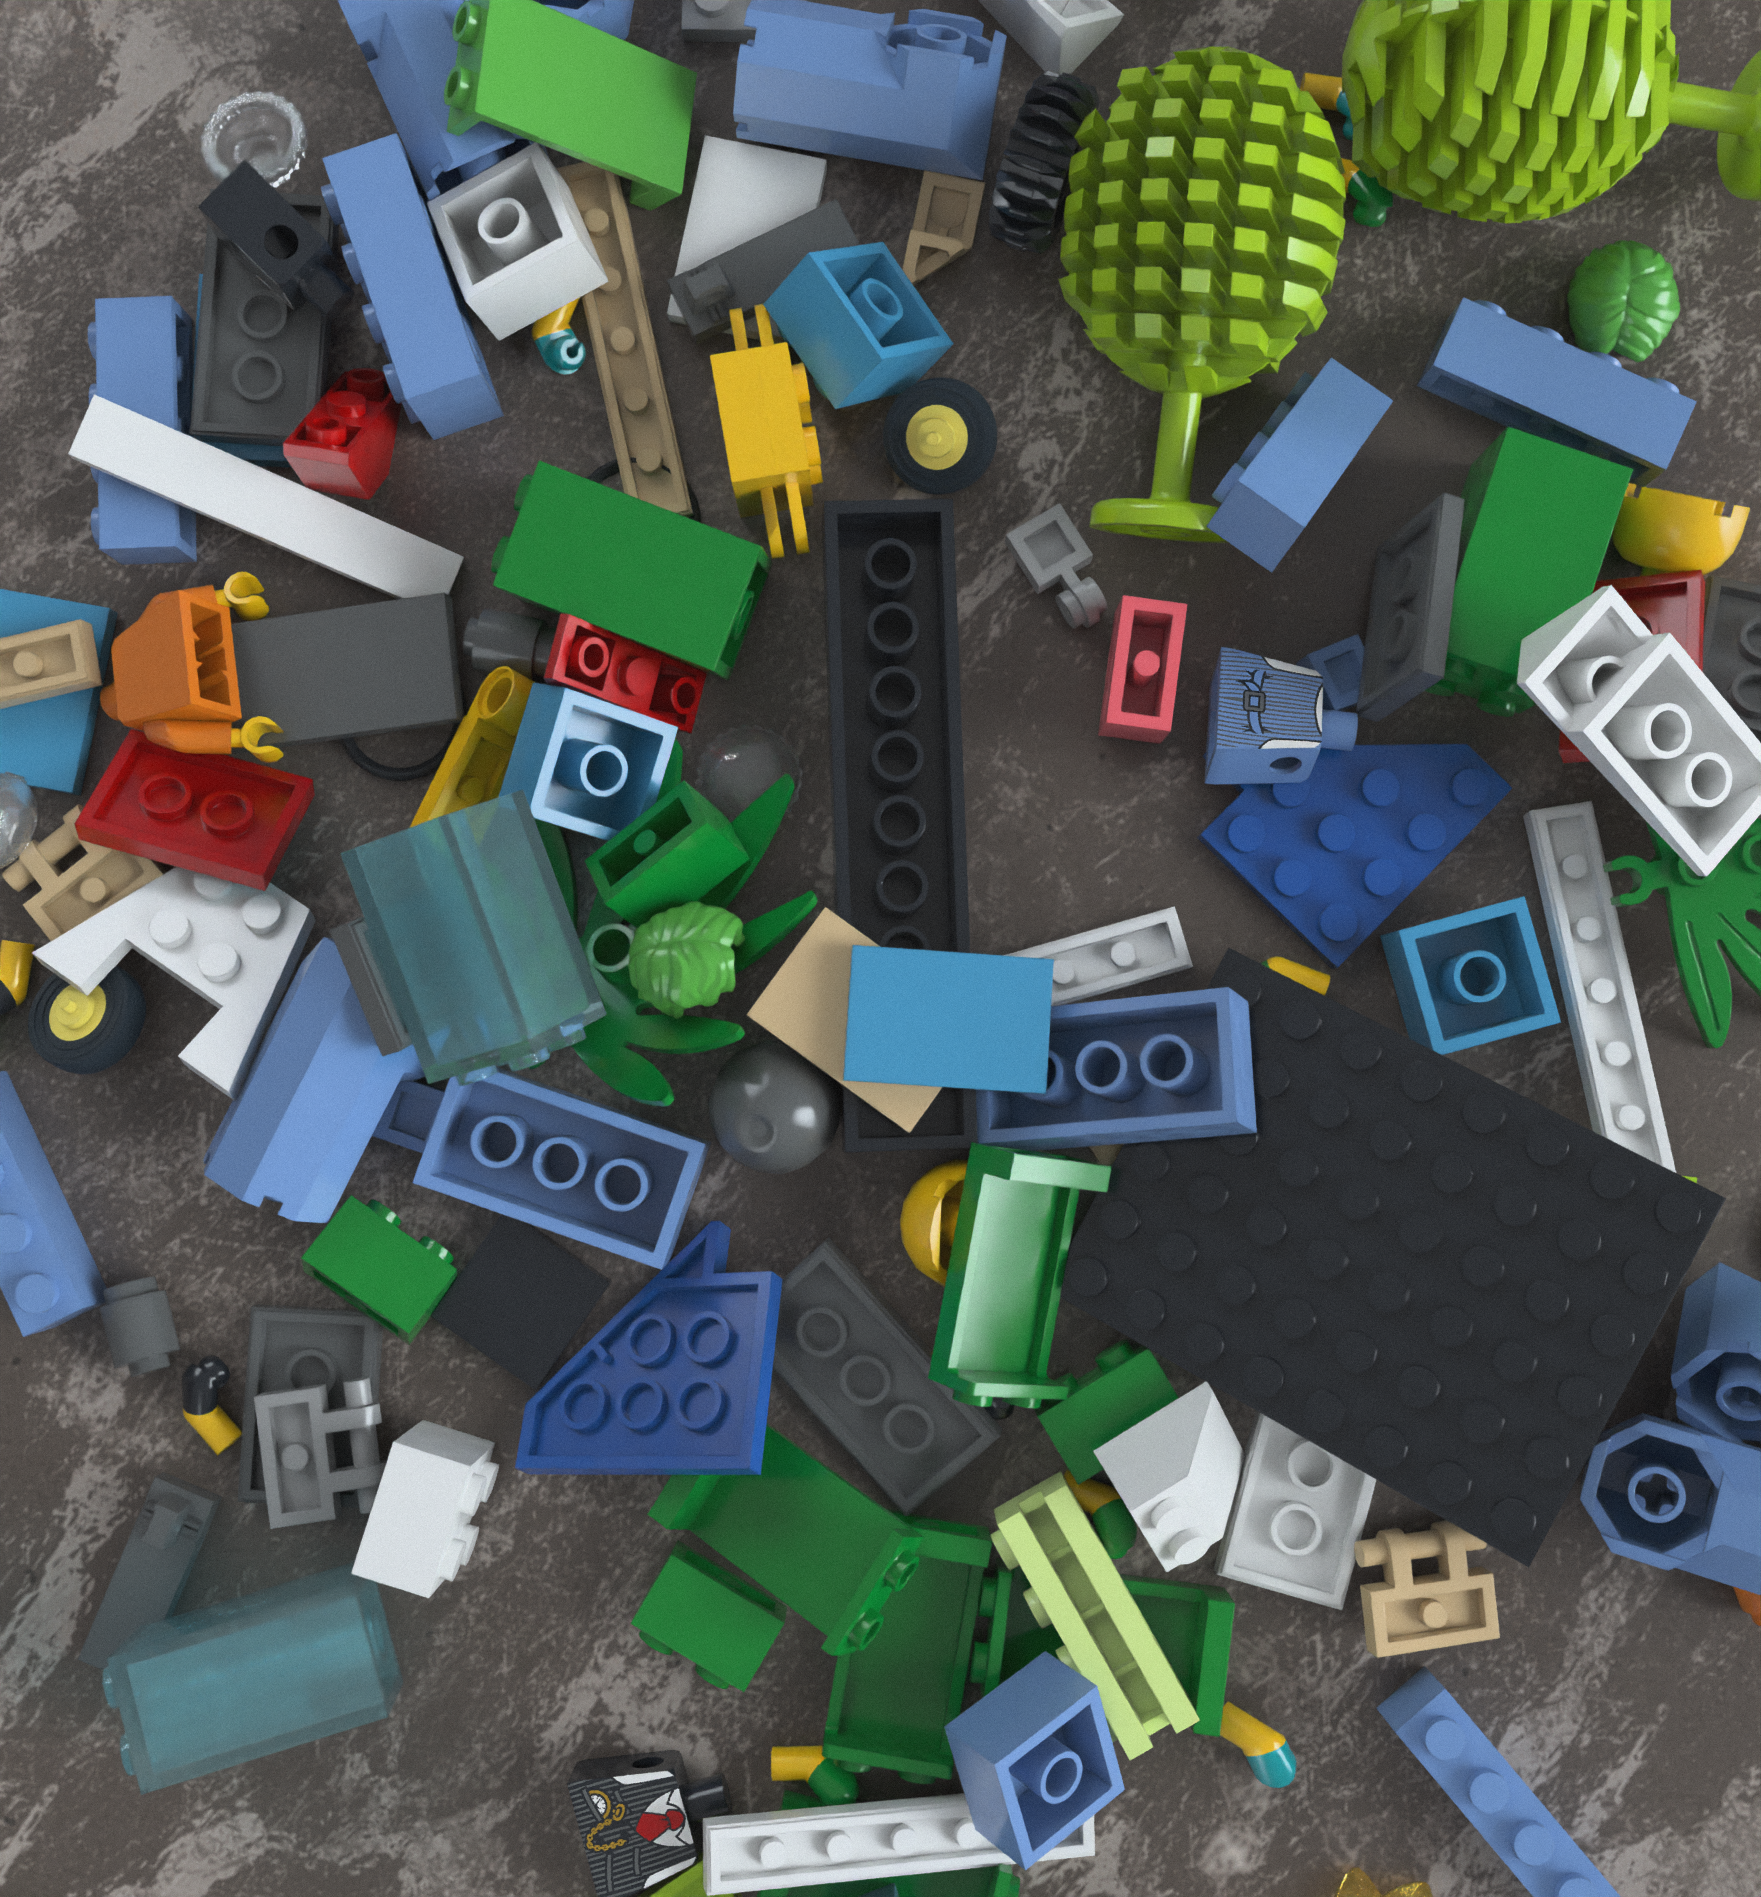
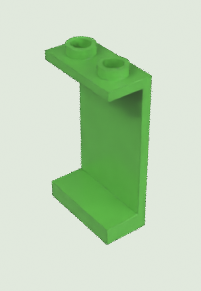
(573, 93)

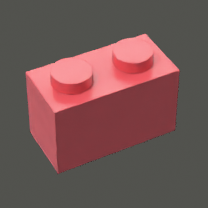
(1142, 669)

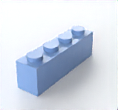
(146, 367)
(1555, 390)
(1295, 462)
(42, 1252)
(1490, 1791)

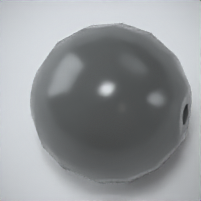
(774, 1108)

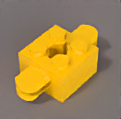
(762, 418)

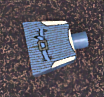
(1269, 721)

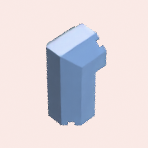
(410, 58)
(870, 87)
(308, 1097)
(1720, 1355)
(1677, 1499)

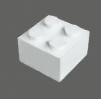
(517, 242)
(425, 1509)

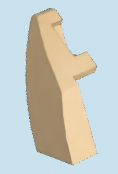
(942, 223)

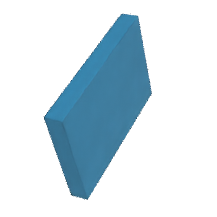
(52, 736)
(948, 1019)

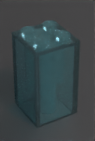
(476, 940)
(252, 1677)

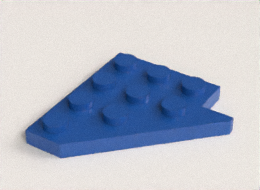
(1353, 835)
(668, 1380)

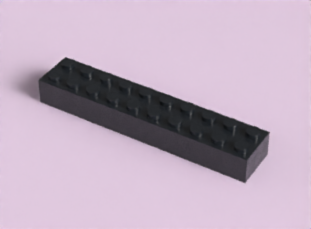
(897, 760)

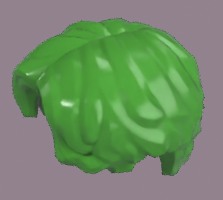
(1623, 300)
(685, 957)

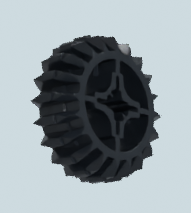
(1037, 160)

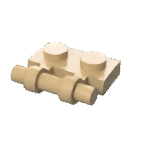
(83, 889)
(1430, 1609)

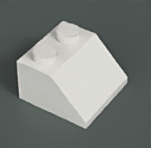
(1178, 1475)

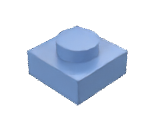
(1341, 672)
(410, 1115)

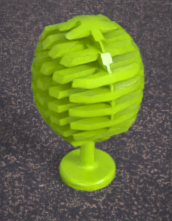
(1529, 102)
(1199, 248)

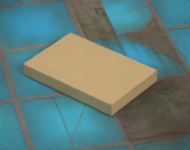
(809, 1014)

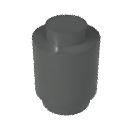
(509, 641)
(139, 1326)

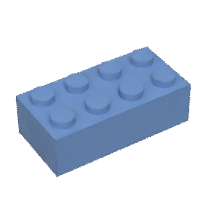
(409, 288)
(1134, 1075)
(564, 1164)

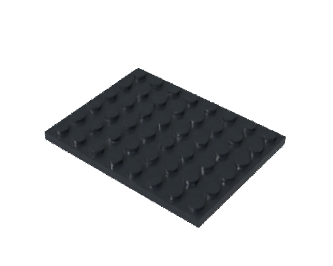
(1397, 1262)

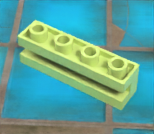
(1092, 1613)

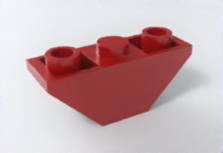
(347, 436)
(623, 673)

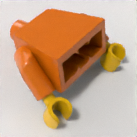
(181, 675)

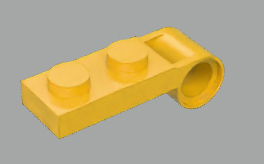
(481, 747)

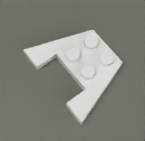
(211, 936)

